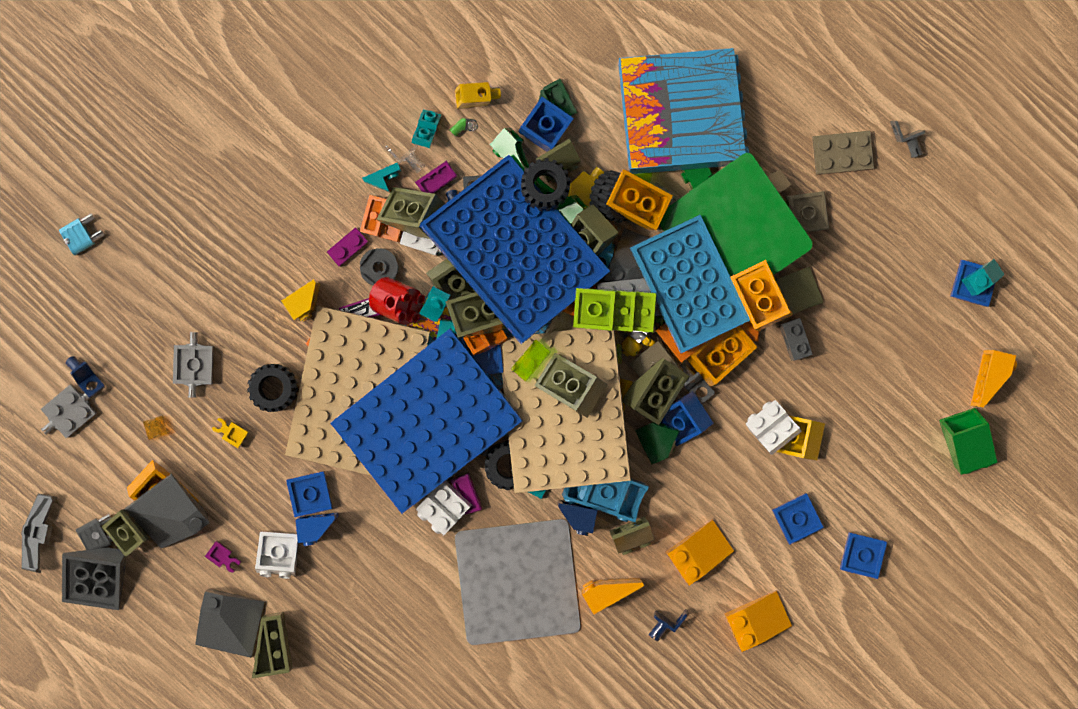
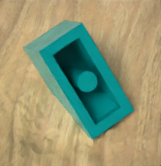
(983, 277)

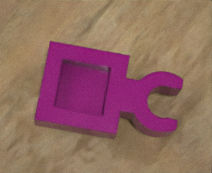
(220, 555)

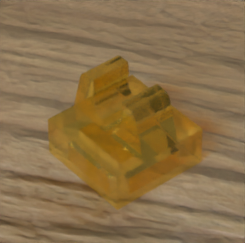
(155, 427)

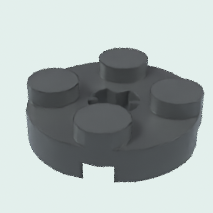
(377, 256)

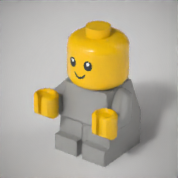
(633, 343)

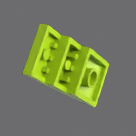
(614, 310)

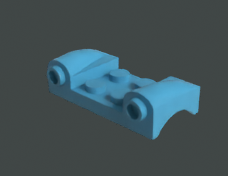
(613, 498)

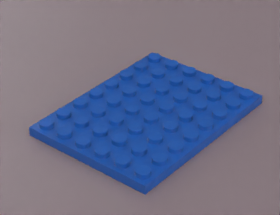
(513, 254)
(426, 421)

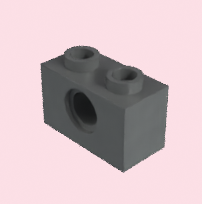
(795, 339)

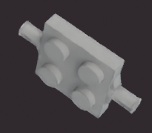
(193, 364)
(68, 411)

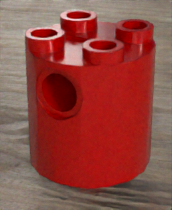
(396, 301)

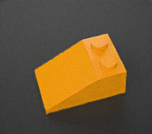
(639, 200)
(761, 296)
(721, 355)
(992, 374)
(148, 478)
(700, 552)
(607, 592)
(758, 621)

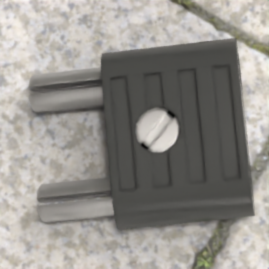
(93, 534)

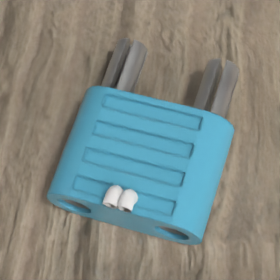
(77, 236)

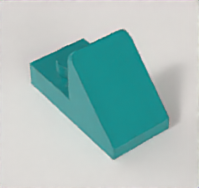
(377, 178)
(435, 304)

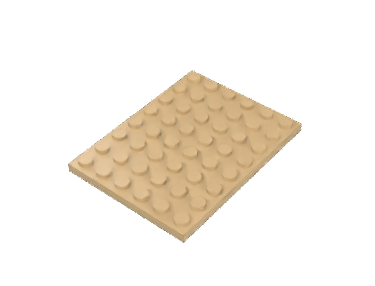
(342, 365)
(553, 442)

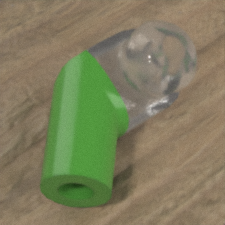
(464, 124)

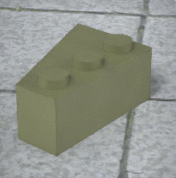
(273, 648)

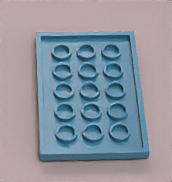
(690, 284)

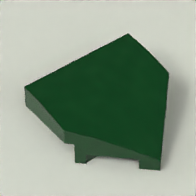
(559, 96)
(657, 441)

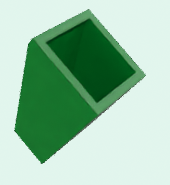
(969, 441)

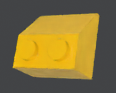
(302, 301)
(807, 442)

